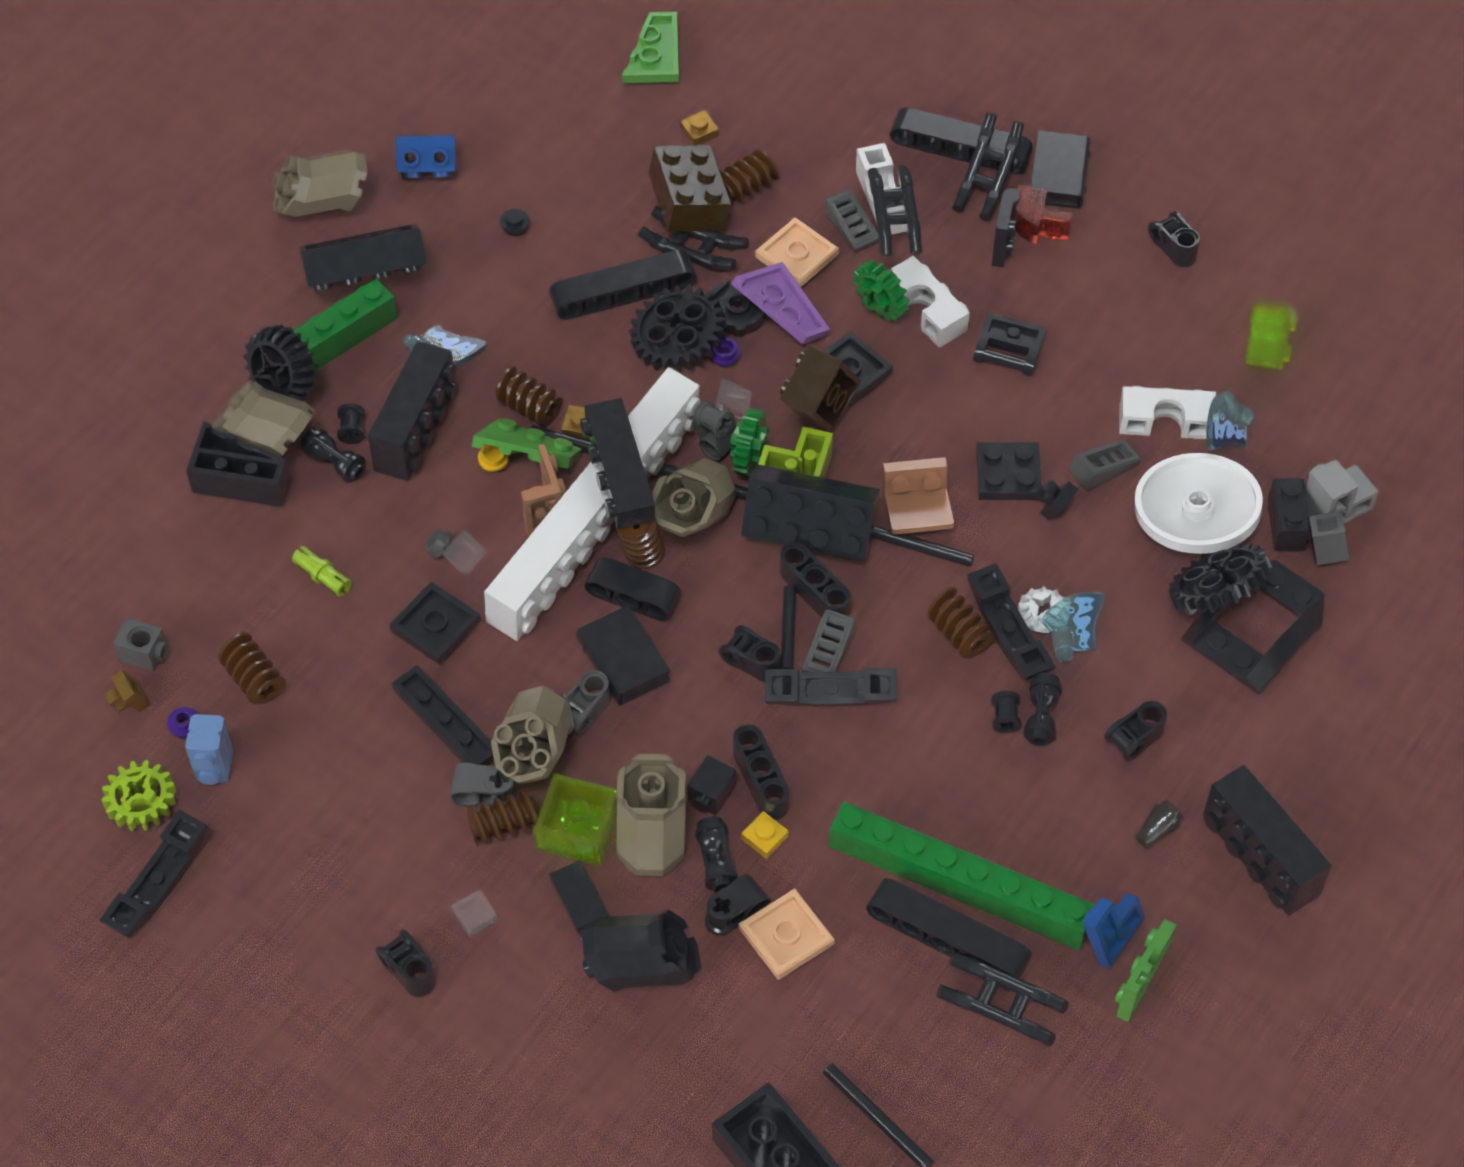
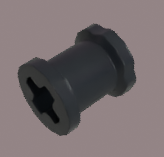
(351, 423)
(1006, 712)

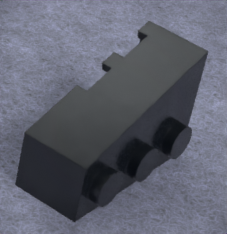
(236, 470)

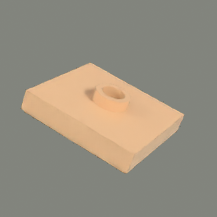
(799, 249)
(786, 934)

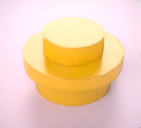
(491, 459)

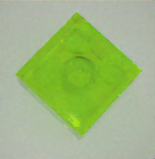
(576, 819)

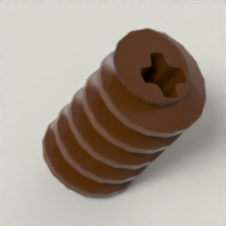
(749, 174)
(527, 398)
(642, 544)
(958, 624)
(251, 669)
(502, 817)

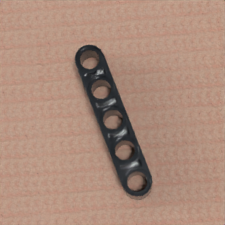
(952, 138)
(621, 284)
(945, 928)

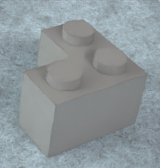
(1336, 489)

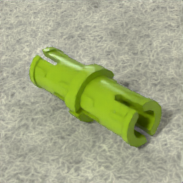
(322, 571)

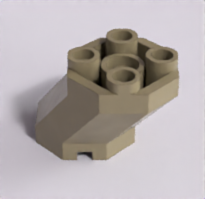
(319, 183)
(264, 418)
(693, 497)
(532, 735)
(651, 815)

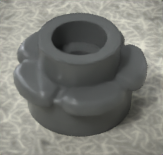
(438, 543)

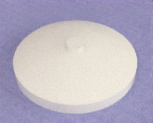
(1198, 503)

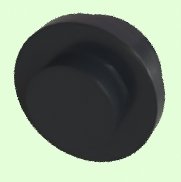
(514, 222)

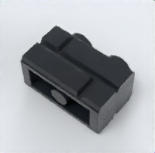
(1289, 515)

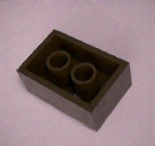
(689, 188)
(819, 388)

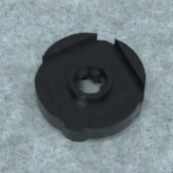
(741, 320)

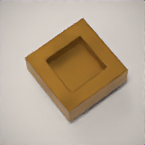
(699, 128)
(571, 424)

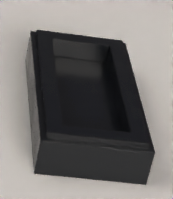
(577, 895)

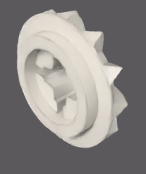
(1030, 605)

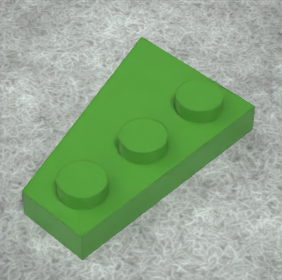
(656, 51)
(517, 439)
(1144, 969)

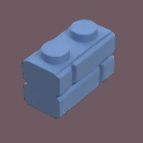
(209, 749)

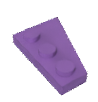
(783, 300)

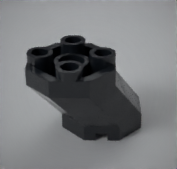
(639, 951)

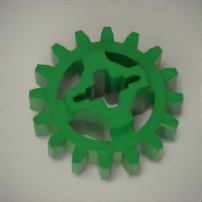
(880, 290)
(748, 441)

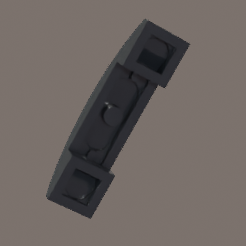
(1005, 620)
(831, 688)
(158, 876)

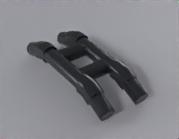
(983, 150)
(886, 219)
(703, 254)
(982, 1006)

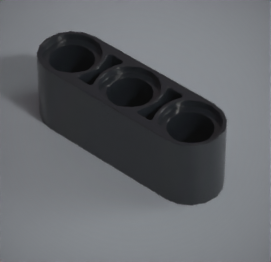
(812, 570)
(634, 587)
(760, 758)

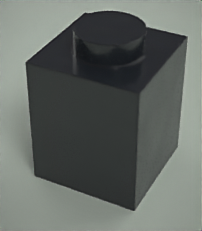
(711, 785)

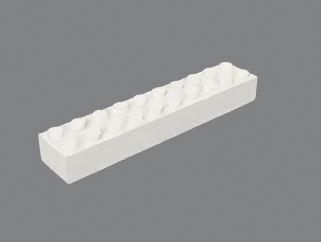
(580, 516)

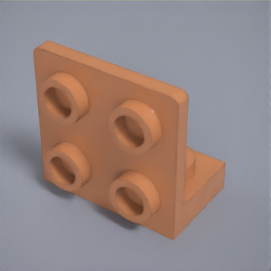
(917, 495)
(541, 499)

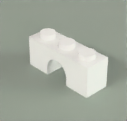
(879, 157)
(945, 315)
(1143, 405)

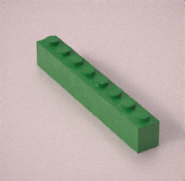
(960, 875)

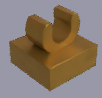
(126, 693)

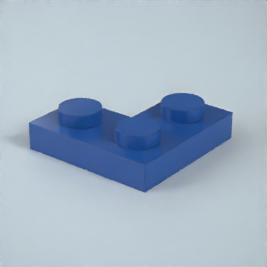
(1112, 927)

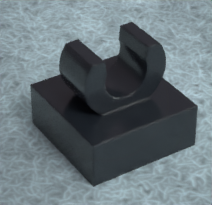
(1055, 497)

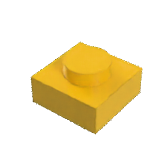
(764, 835)

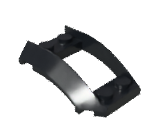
(1241, 659)

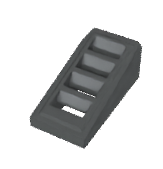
(844, 204)
(1091, 476)
(836, 627)

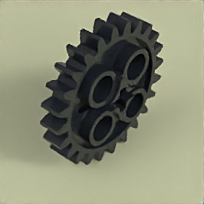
(678, 328)
(1220, 579)

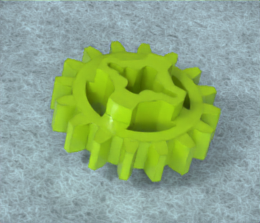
(139, 795)

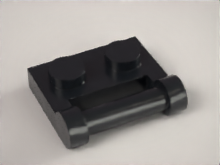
(1005, 227)
(1012, 336)

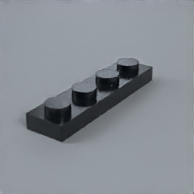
(443, 717)

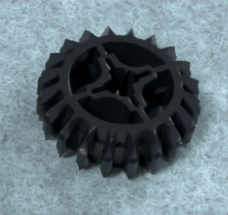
(281, 362)

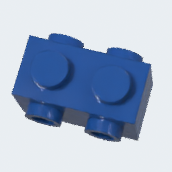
(425, 149)

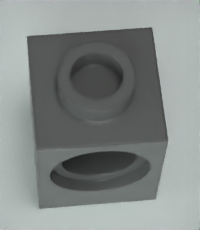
(1329, 538)
(134, 634)

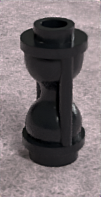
(322, 447)
(1044, 695)
(713, 841)

